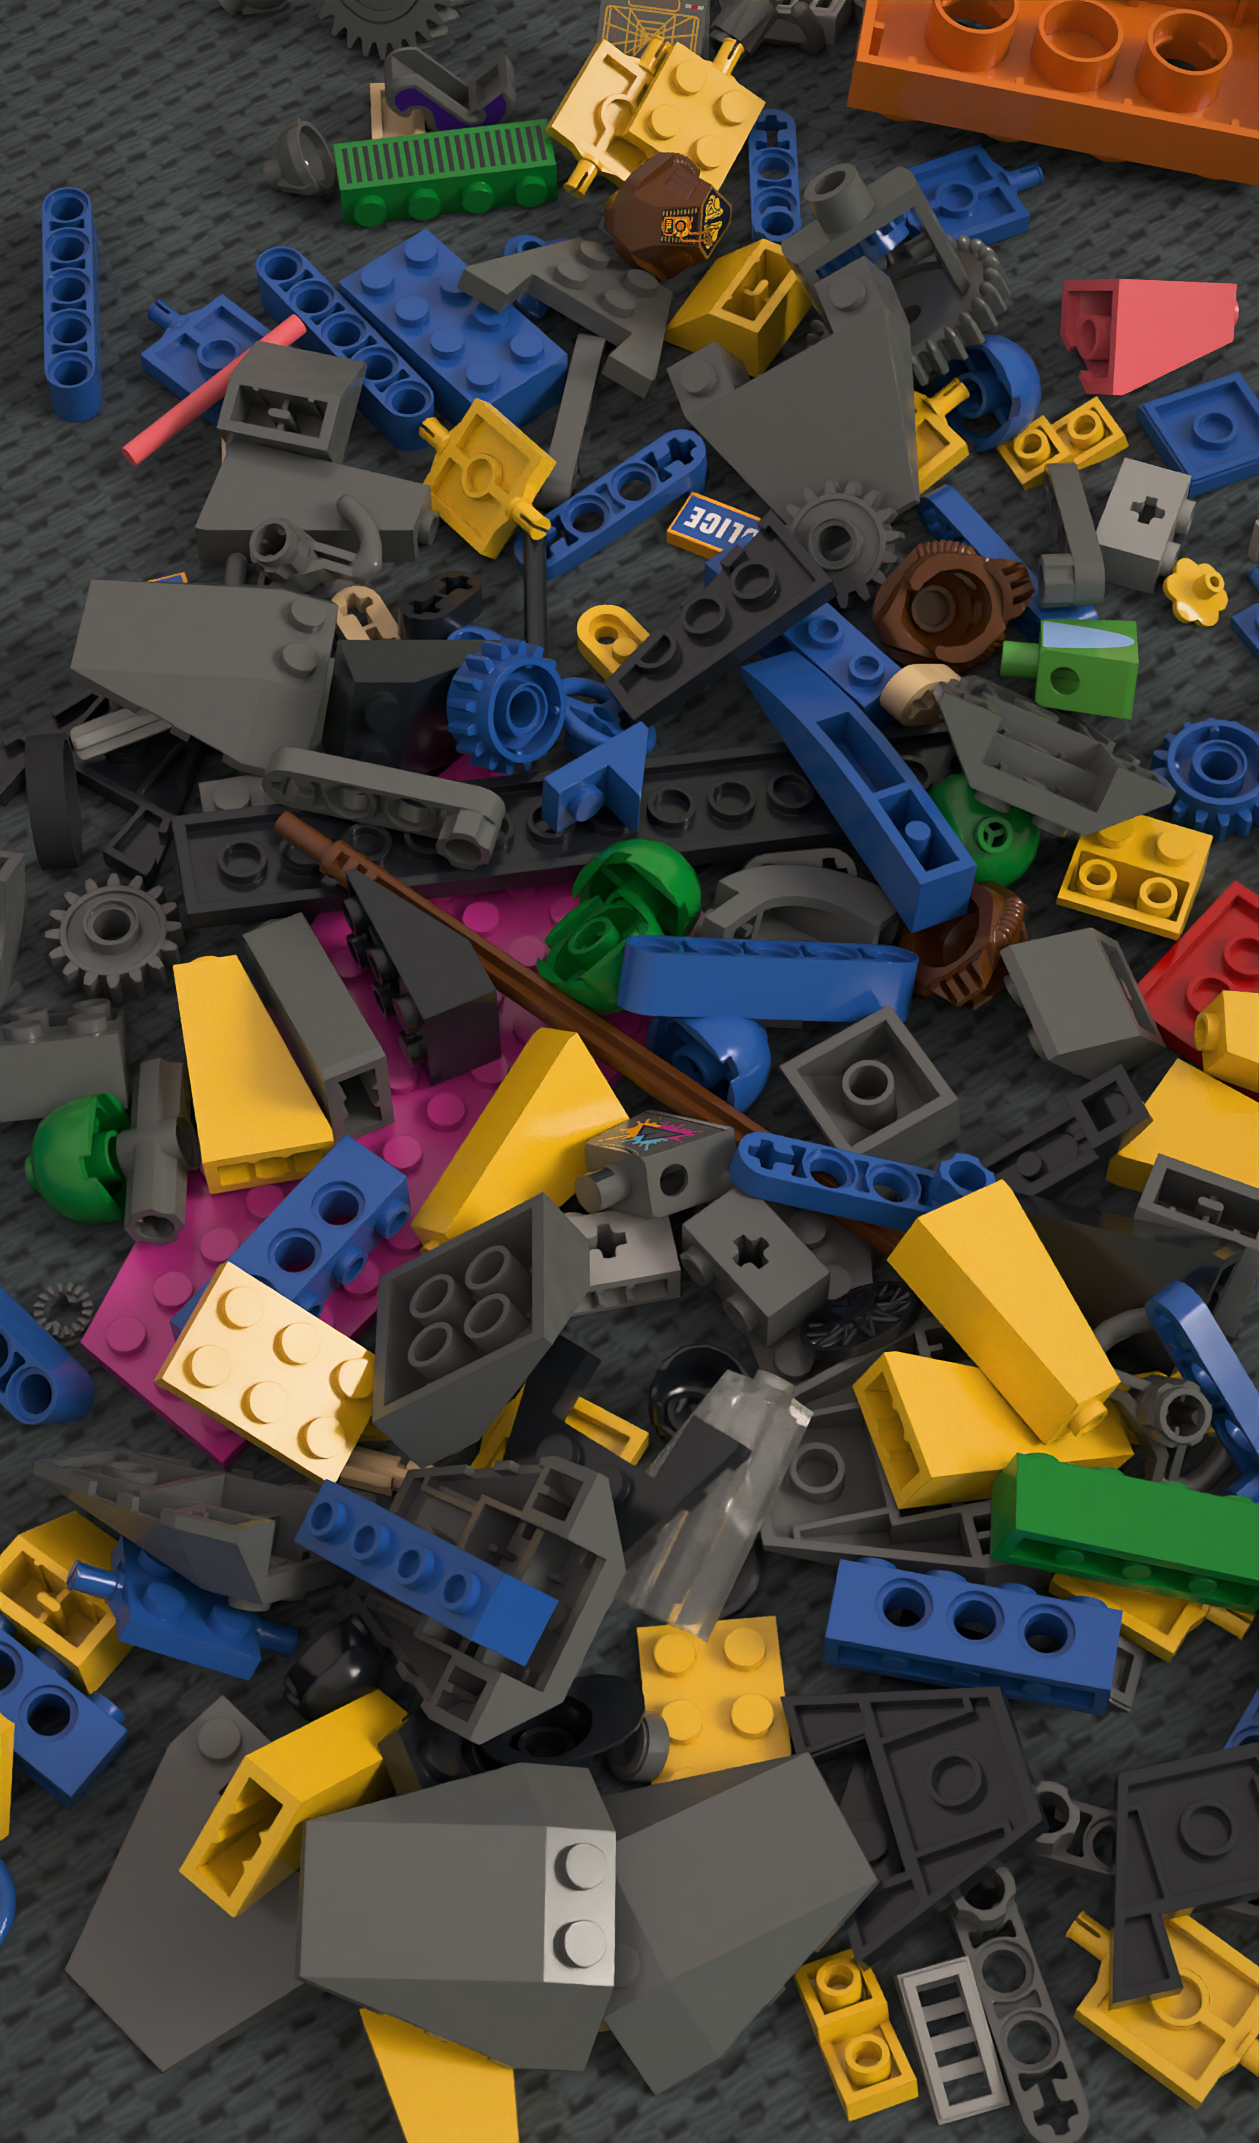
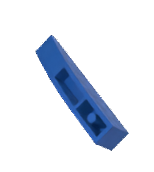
(867, 790)

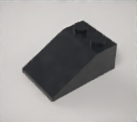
(392, 702)

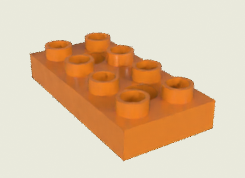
(1074, 76)

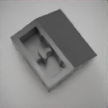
(292, 401)
(1081, 1002)
(62, 1057)
(1209, 1205)

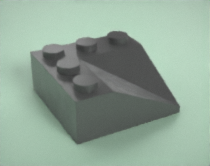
(472, 1325)

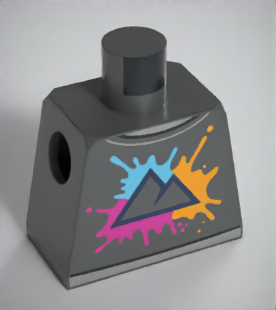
(656, 1165)

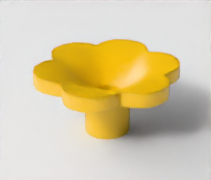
(1195, 593)

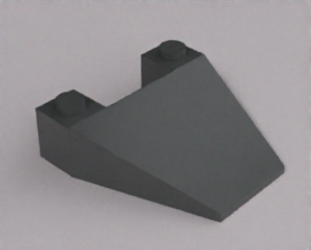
(824, 413)
(841, 1503)
(157, 1946)

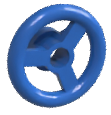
(593, 723)

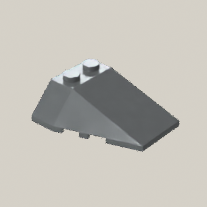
(211, 660)
(1043, 760)
(203, 1524)
(539, 1524)
(720, 1904)
(470, 1912)

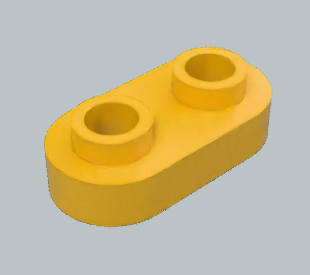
(608, 622)

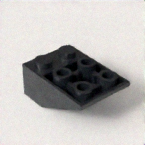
(424, 980)

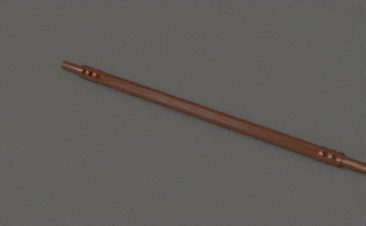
(565, 1013)

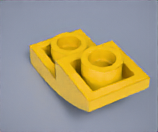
(1079, 437)
(855, 2035)

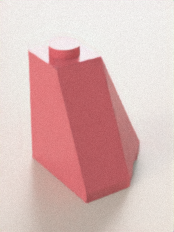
(1143, 328)

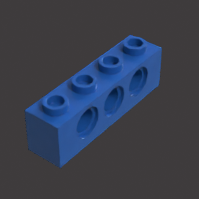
(833, 648)
(342, 1184)
(426, 1572)
(936, 1654)
(77, 1756)

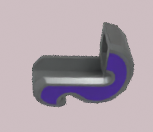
(448, 102)

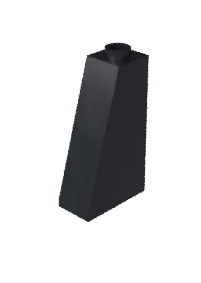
(1123, 1261)

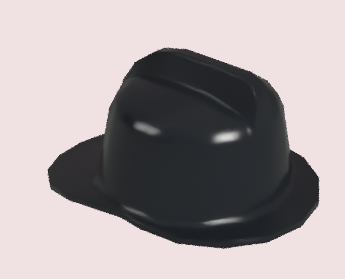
(591, 1719)

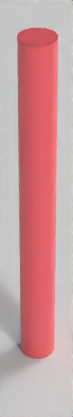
(201, 399)

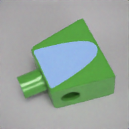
(1079, 665)

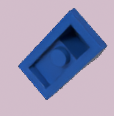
(603, 776)

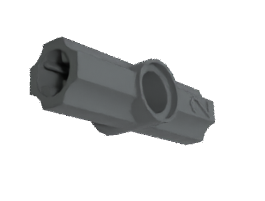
(158, 1152)

